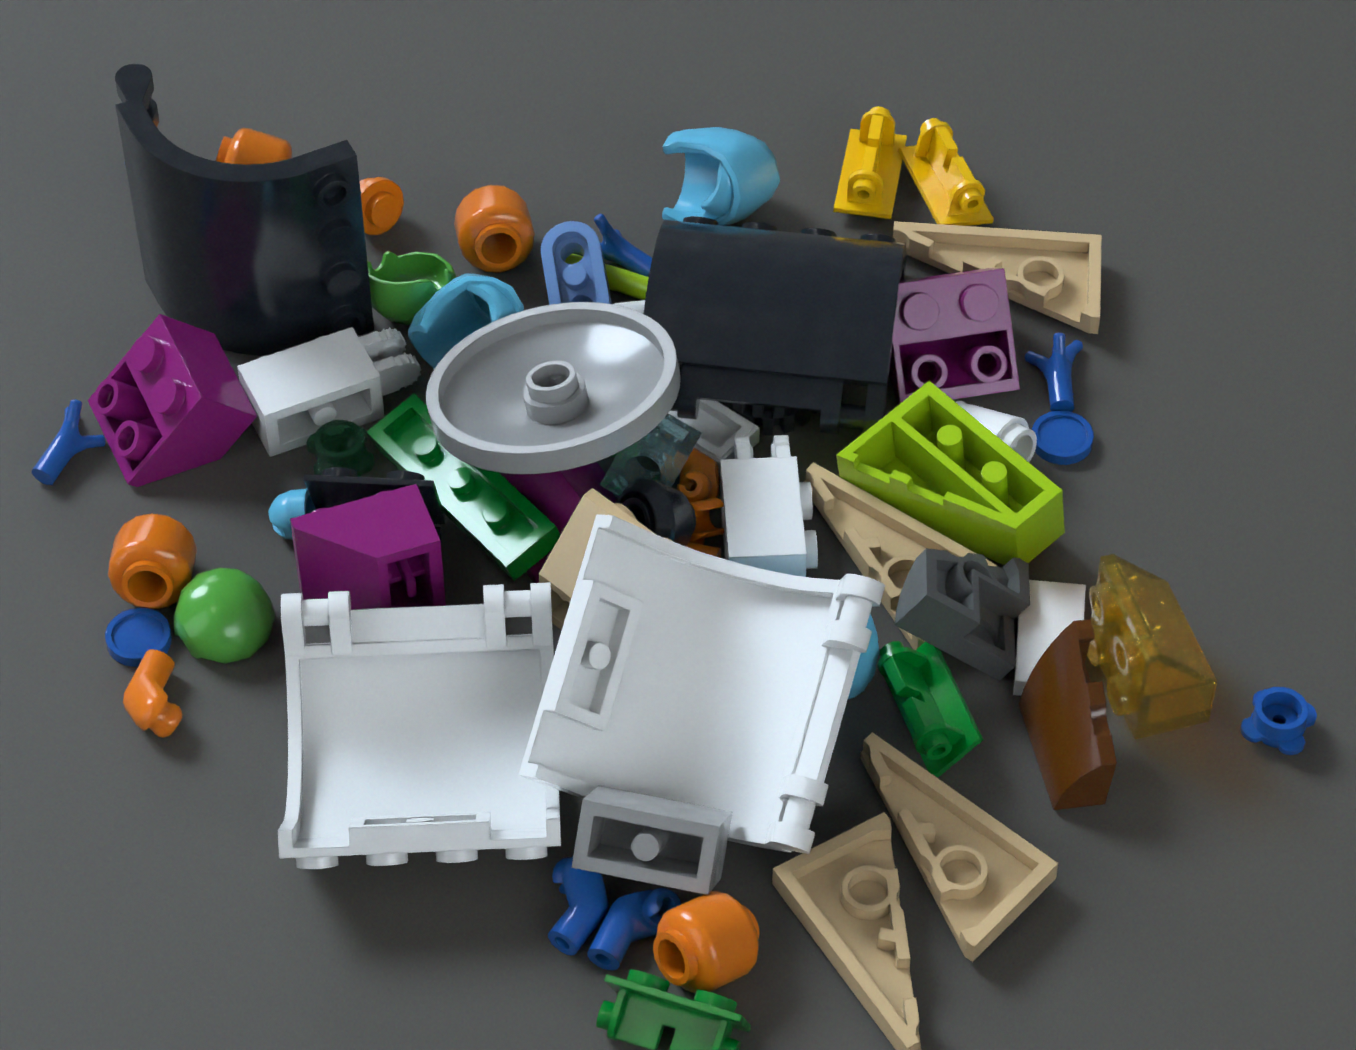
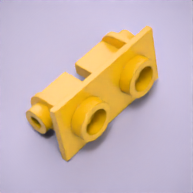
(871, 167)
(945, 177)

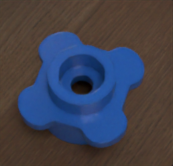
(1283, 706)

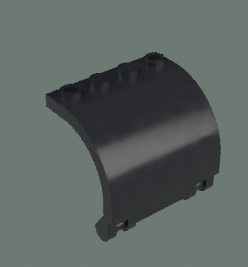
(245, 248)
(777, 316)

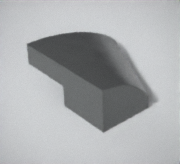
(965, 607)

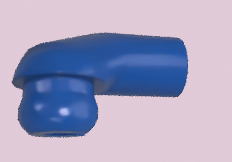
(586, 907)
(627, 921)

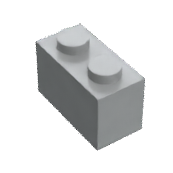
(651, 839)

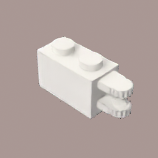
(325, 382)
(767, 510)

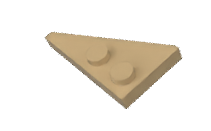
(1042, 268)
(876, 535)
(968, 858)
(853, 912)

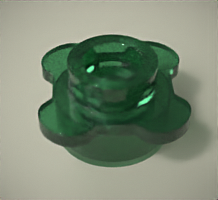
(340, 445)

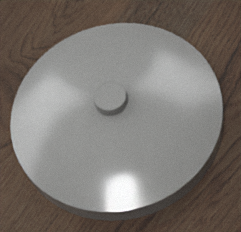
(553, 388)

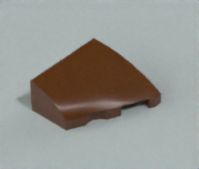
(1069, 722)

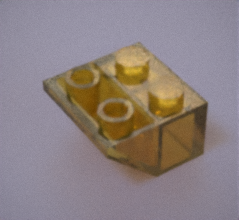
(1147, 651)

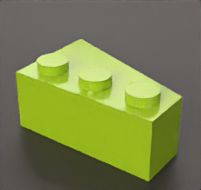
(956, 478)

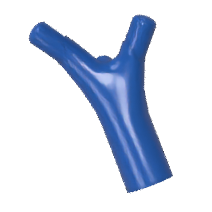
(620, 250)
(1058, 371)
(65, 446)

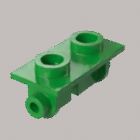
(929, 704)
(647, 1007)

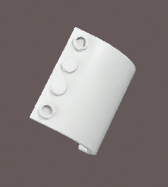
(700, 683)
(415, 730)

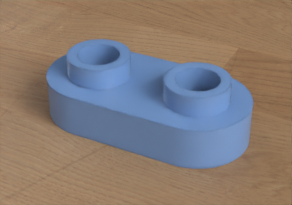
(578, 281)

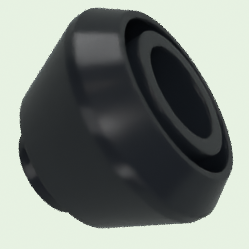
(660, 509)

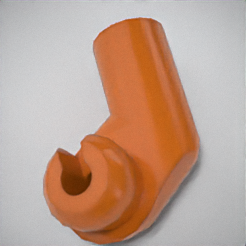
(699, 477)
(147, 700)

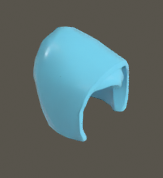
(724, 174)
(459, 311)

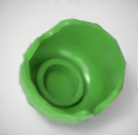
(407, 283)
(223, 615)

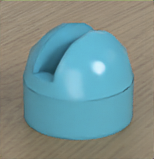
(287, 506)

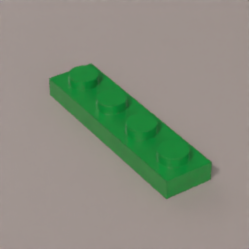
(472, 497)

